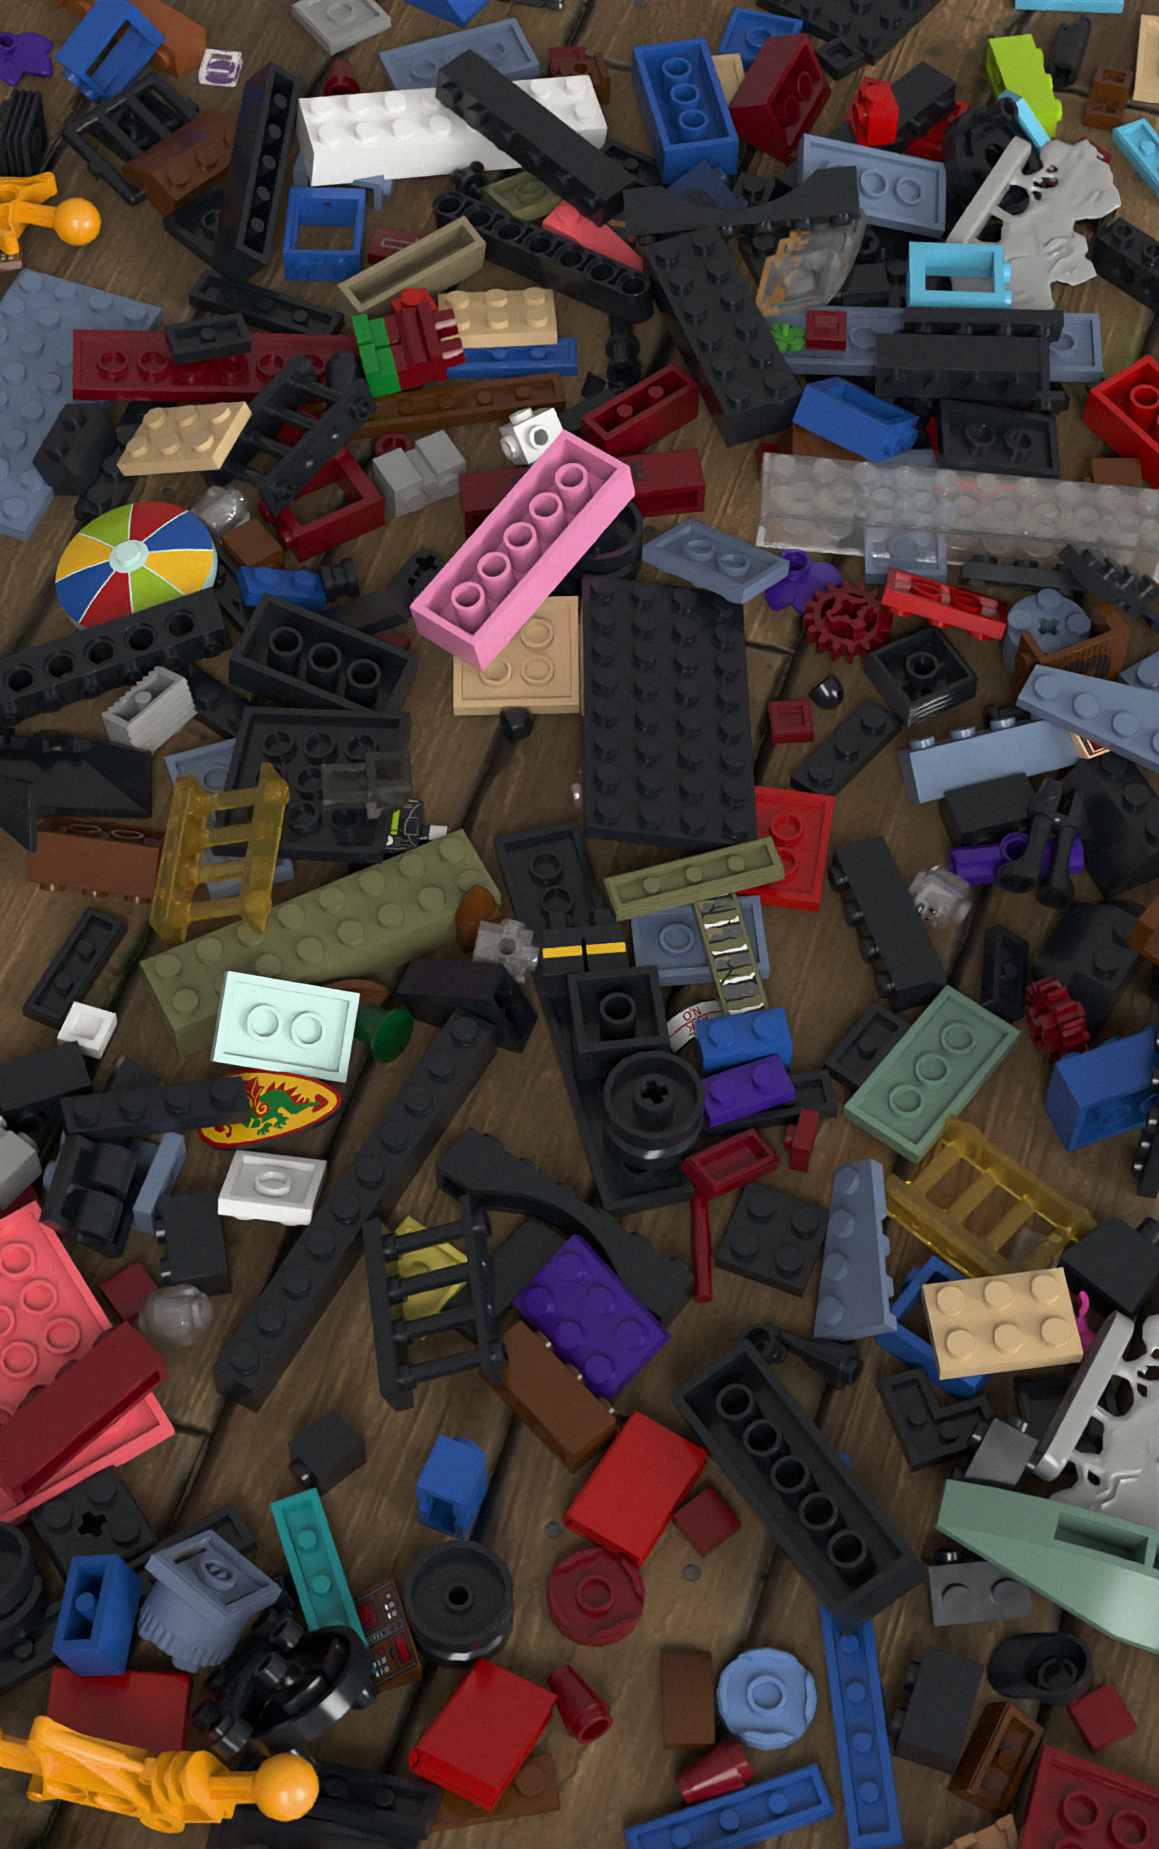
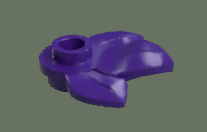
(24, 55)
(801, 583)

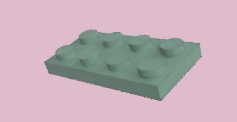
(931, 1074)

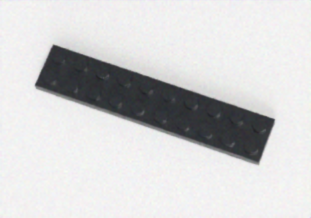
(548, 874)

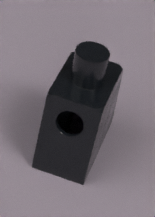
(1115, 1266)

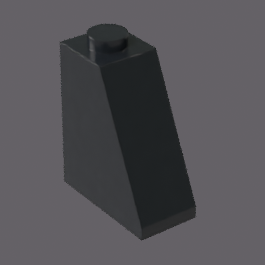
(485, 989)

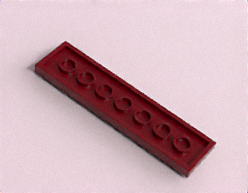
(140, 366)

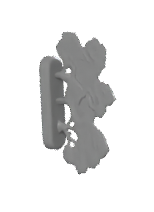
(1041, 238)
(1130, 1442)

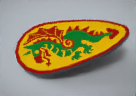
(280, 1109)

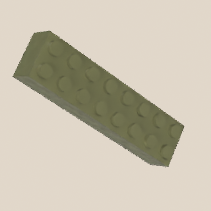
(323, 936)

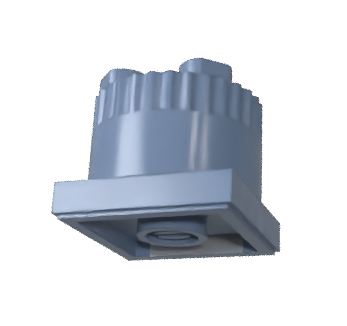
(202, 1600)

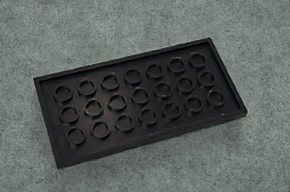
(664, 716)

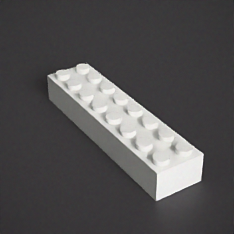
(418, 136)

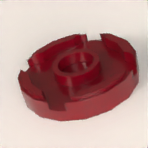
(595, 1597)

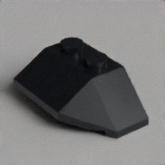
(1092, 956)

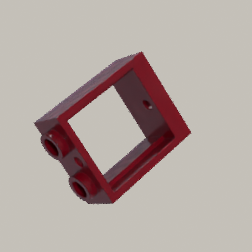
(338, 527)

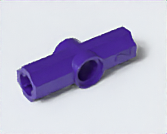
(981, 862)

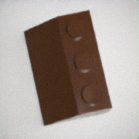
(185, 162)
(96, 858)

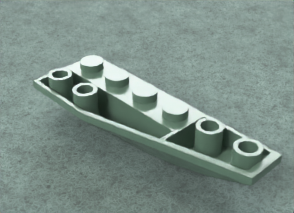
(1071, 1555)

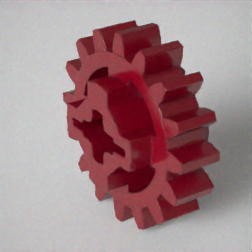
(847, 621)
(1055, 1020)

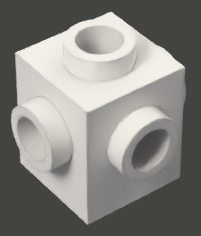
(529, 434)

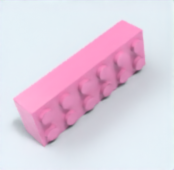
(522, 550)

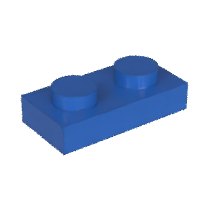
(296, 587)

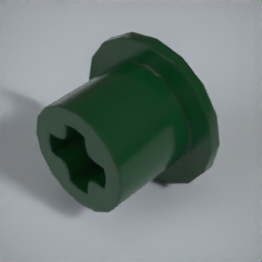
(384, 1030)

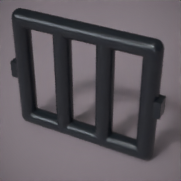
(100, 116)

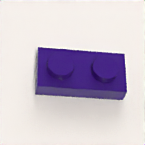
(746, 1090)

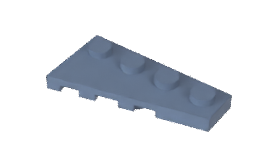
(1098, 710)
(853, 1274)

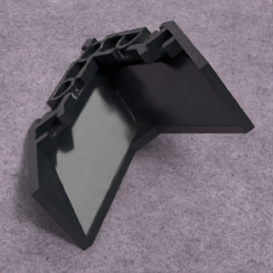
(69, 777)

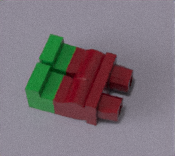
(405, 348)

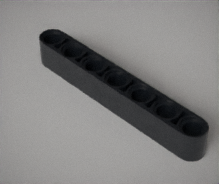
(552, 259)

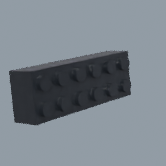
(721, 335)
(798, 1487)

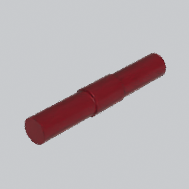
(701, 1247)

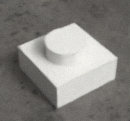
(88, 1026)

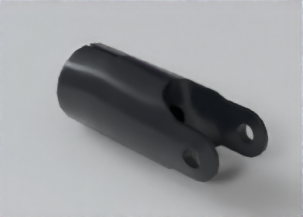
(1069, 52)

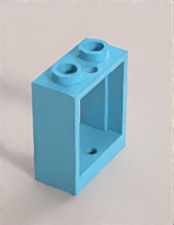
(957, 261)

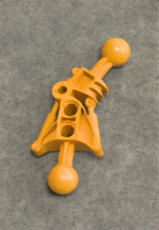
(74, 220)
(157, 1790)

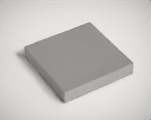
(341, 22)

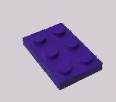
(591, 1318)

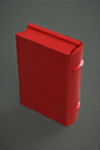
(635, 1489)
(128, 1709)
(483, 1733)

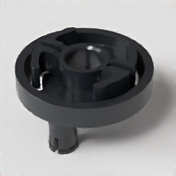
(988, 135)
(323, 1680)

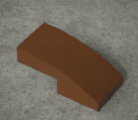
(1108, 97)
(687, 1700)

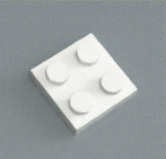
(272, 1188)

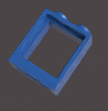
(124, 59)
(308, 208)
(856, 419)
(915, 1351)

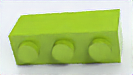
(1018, 66)

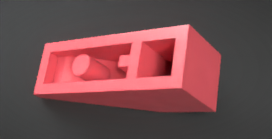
(573, 226)

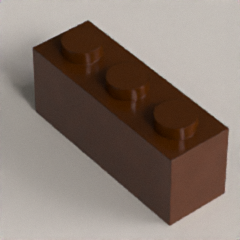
(553, 1399)

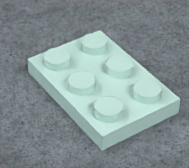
(284, 1026)

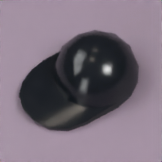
(1042, 1668)

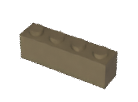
(429, 263)

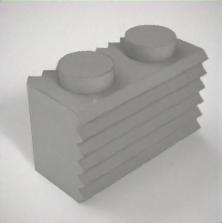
(150, 711)

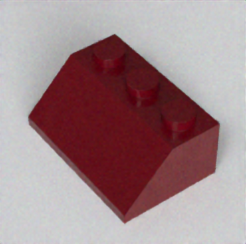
(780, 96)

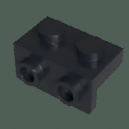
(971, 1589)

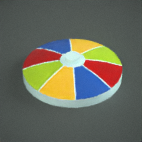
(134, 562)

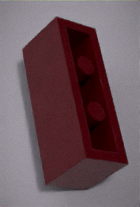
(643, 413)

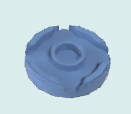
(766, 1699)

